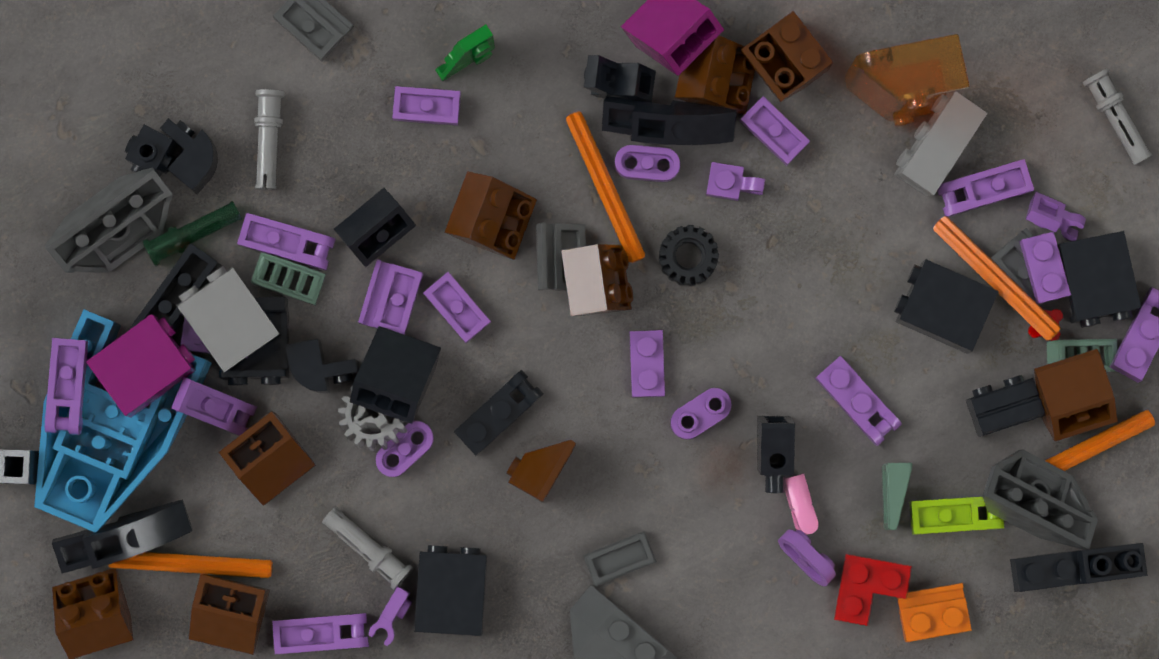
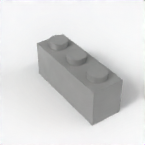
(939, 143)

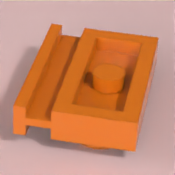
(934, 612)

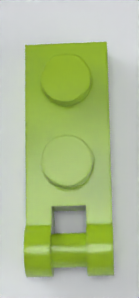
(950, 516)

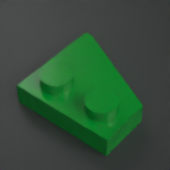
(472, 48)

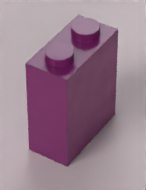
(673, 31)
(142, 365)

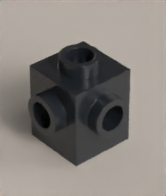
(147, 142)

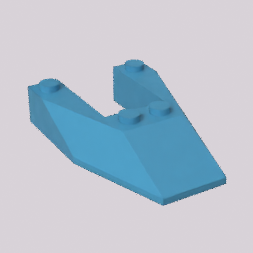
(95, 472)

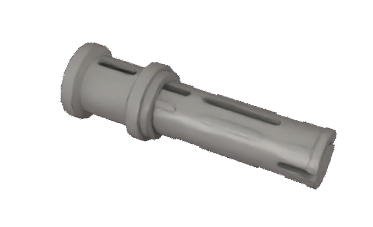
(268, 122)
(1136, 151)
(378, 557)

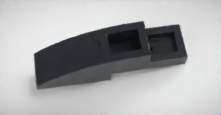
(669, 124)
(123, 538)
(1078, 567)

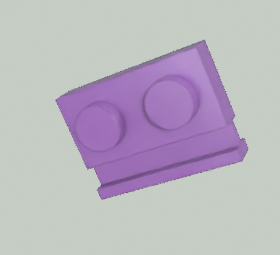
(390, 297)

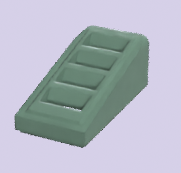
(261, 268)
(1063, 349)
(894, 486)

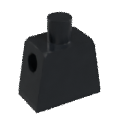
(774, 436)

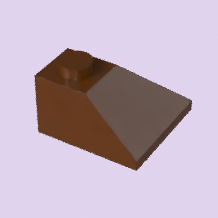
(540, 469)

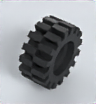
(695, 236)

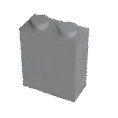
(226, 318)

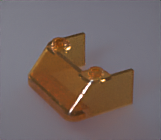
(908, 77)

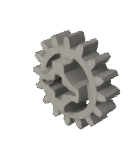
(365, 424)

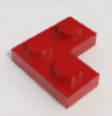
(861, 580)

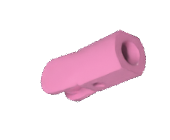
(801, 504)

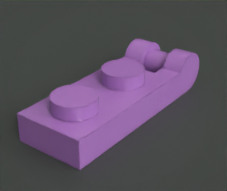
(986, 187)
(284, 241)
(1140, 341)
(66, 385)
(857, 400)
(213, 406)
(318, 633)

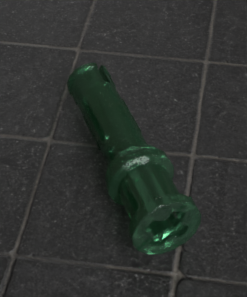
(176, 239)

